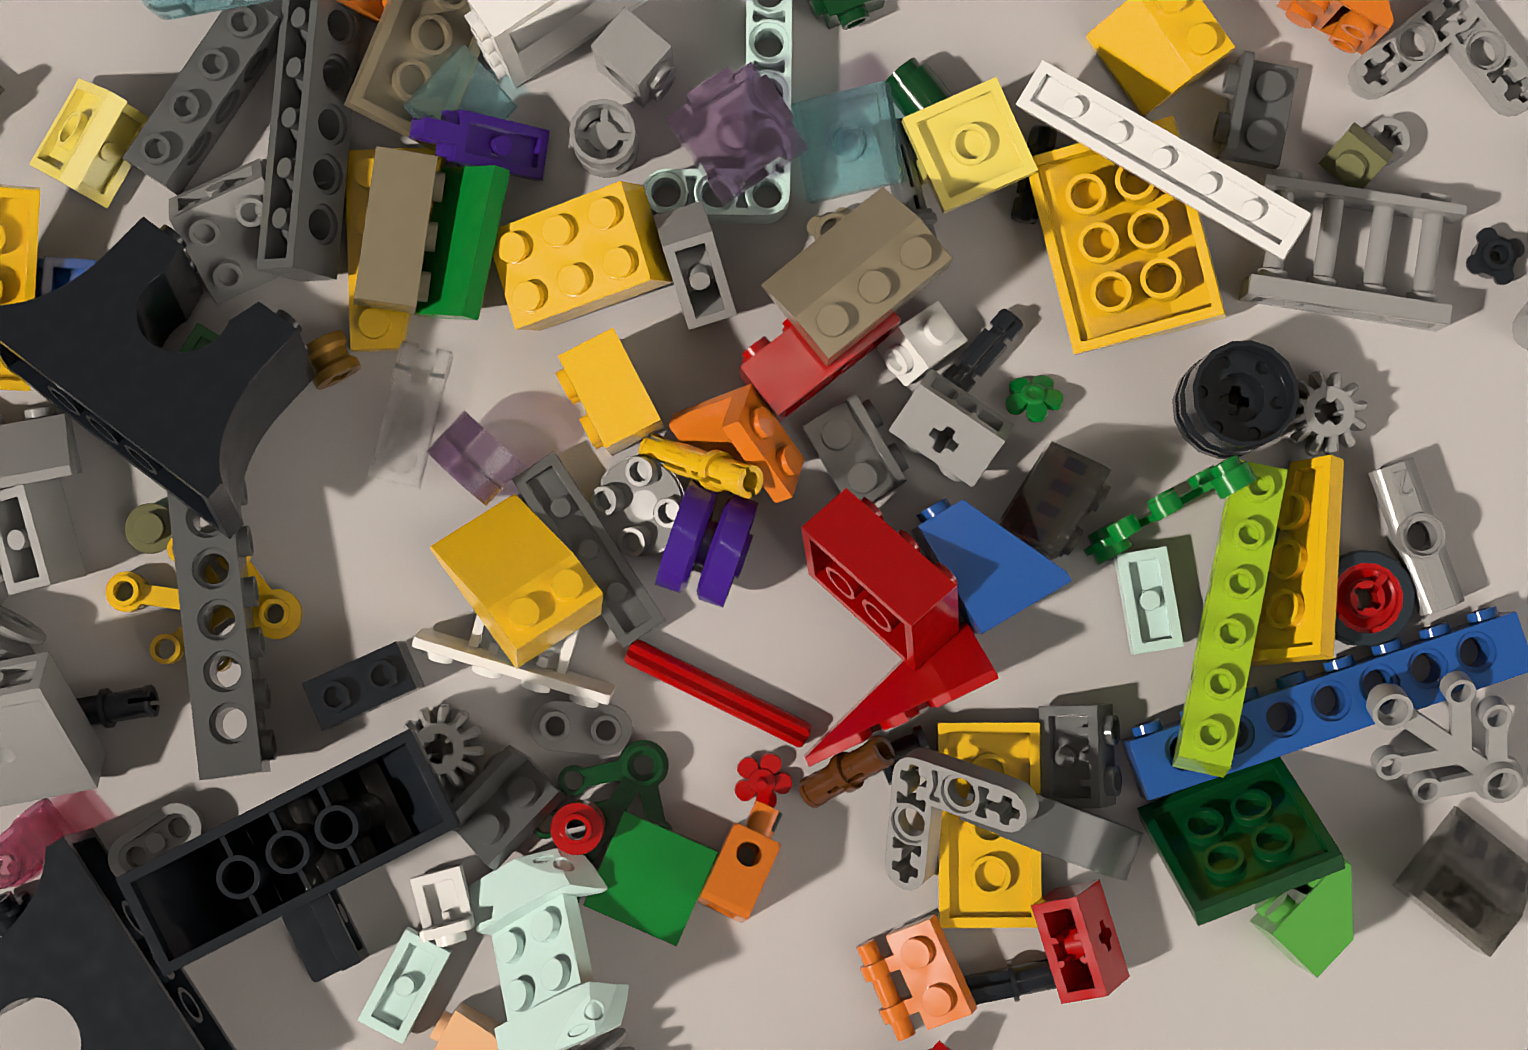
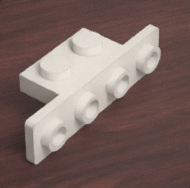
(538, 674)

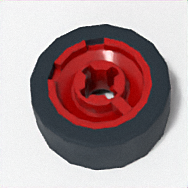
(1390, 600)

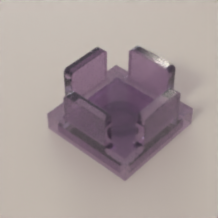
(736, 130)

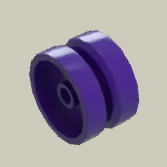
(708, 544)

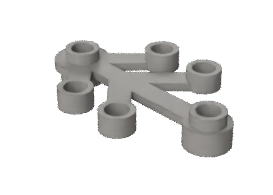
(1449, 746)

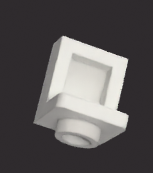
(921, 343)
(443, 905)

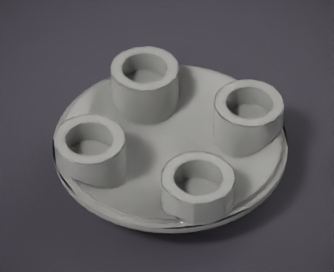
(638, 504)

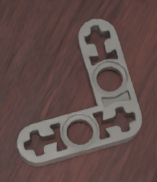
(1456, 38)
(940, 795)

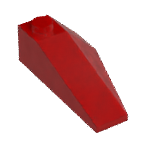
(902, 693)

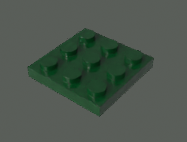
(1240, 839)

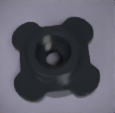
(1480, 259)
(11, 908)

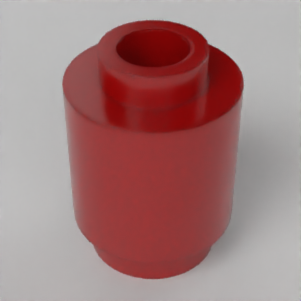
(587, 813)

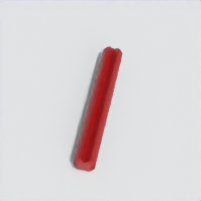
(718, 693)

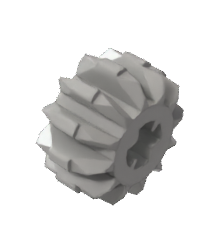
(1329, 433)
(456, 734)

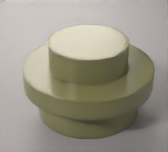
(149, 528)

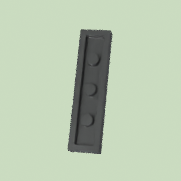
(570, 517)

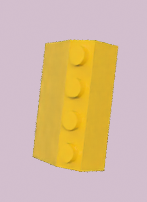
(1121, 250)

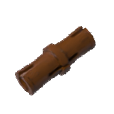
(847, 771)

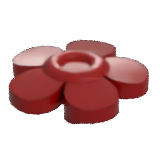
(762, 779)

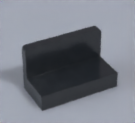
(325, 936)

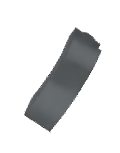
(1075, 837)

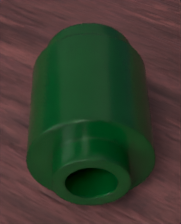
(916, 87)

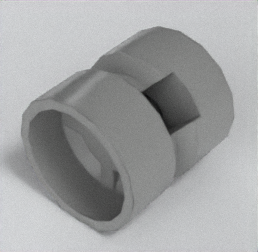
(604, 138)

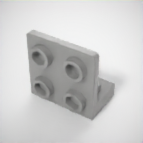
(223, 229)

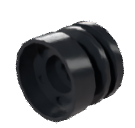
(1256, 382)

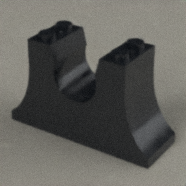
(170, 414)
(288, 851)
(92, 959)

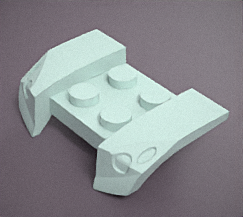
(544, 952)

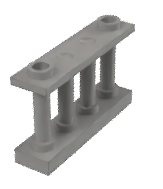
(1370, 298)

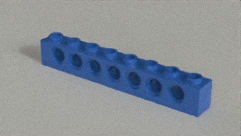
(1499, 658)

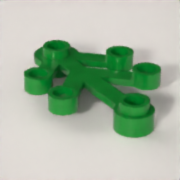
(1225, 479)

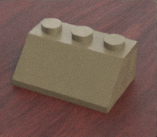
(857, 274)

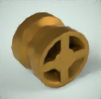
(331, 359)

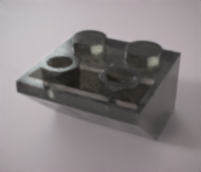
(1054, 500)
(1468, 882)

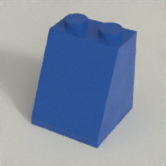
(992, 566)

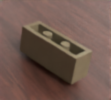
(398, 230)

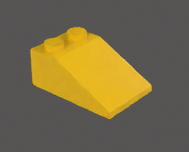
(519, 579)

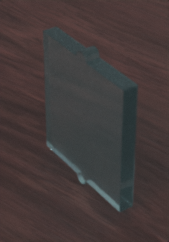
(460, 85)

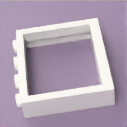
(531, 35)

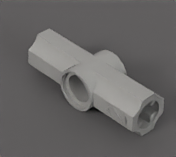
(1429, 568)

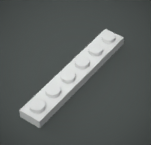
(1163, 160)

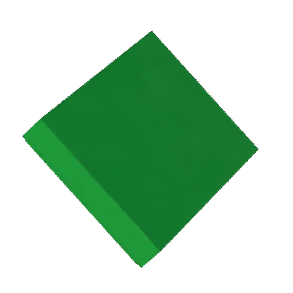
(464, 241)

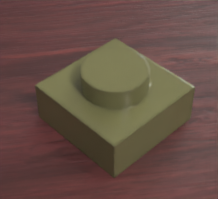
(1356, 157)

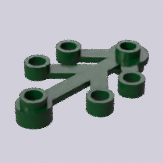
(631, 784)

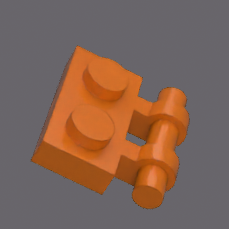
(929, 971)

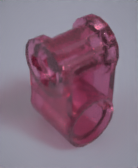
(27, 841)

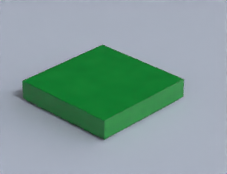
(651, 877)

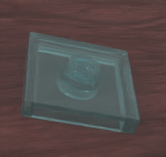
(849, 142)

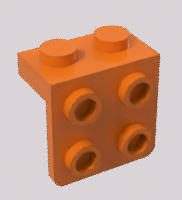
(746, 430)

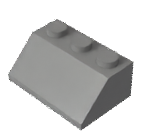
(37, 448)

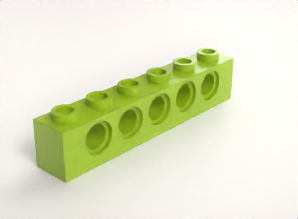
(1229, 624)

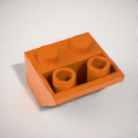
(1349, 23)

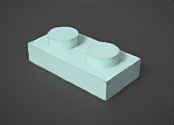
(1148, 600)
(404, 986)

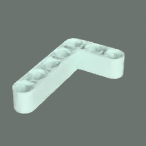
(760, 24)

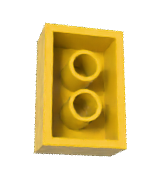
(580, 256)

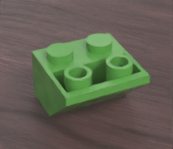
(1310, 921)

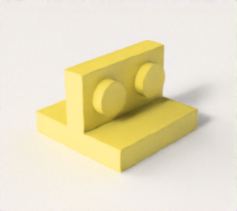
(89, 142)
(968, 145)

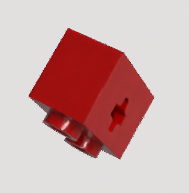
(1080, 941)

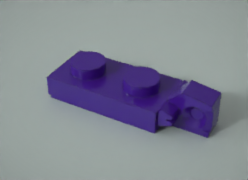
(484, 141)

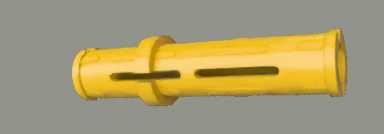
(713, 469)

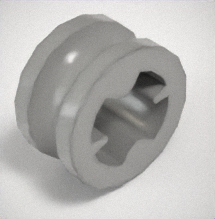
(1398, 131)

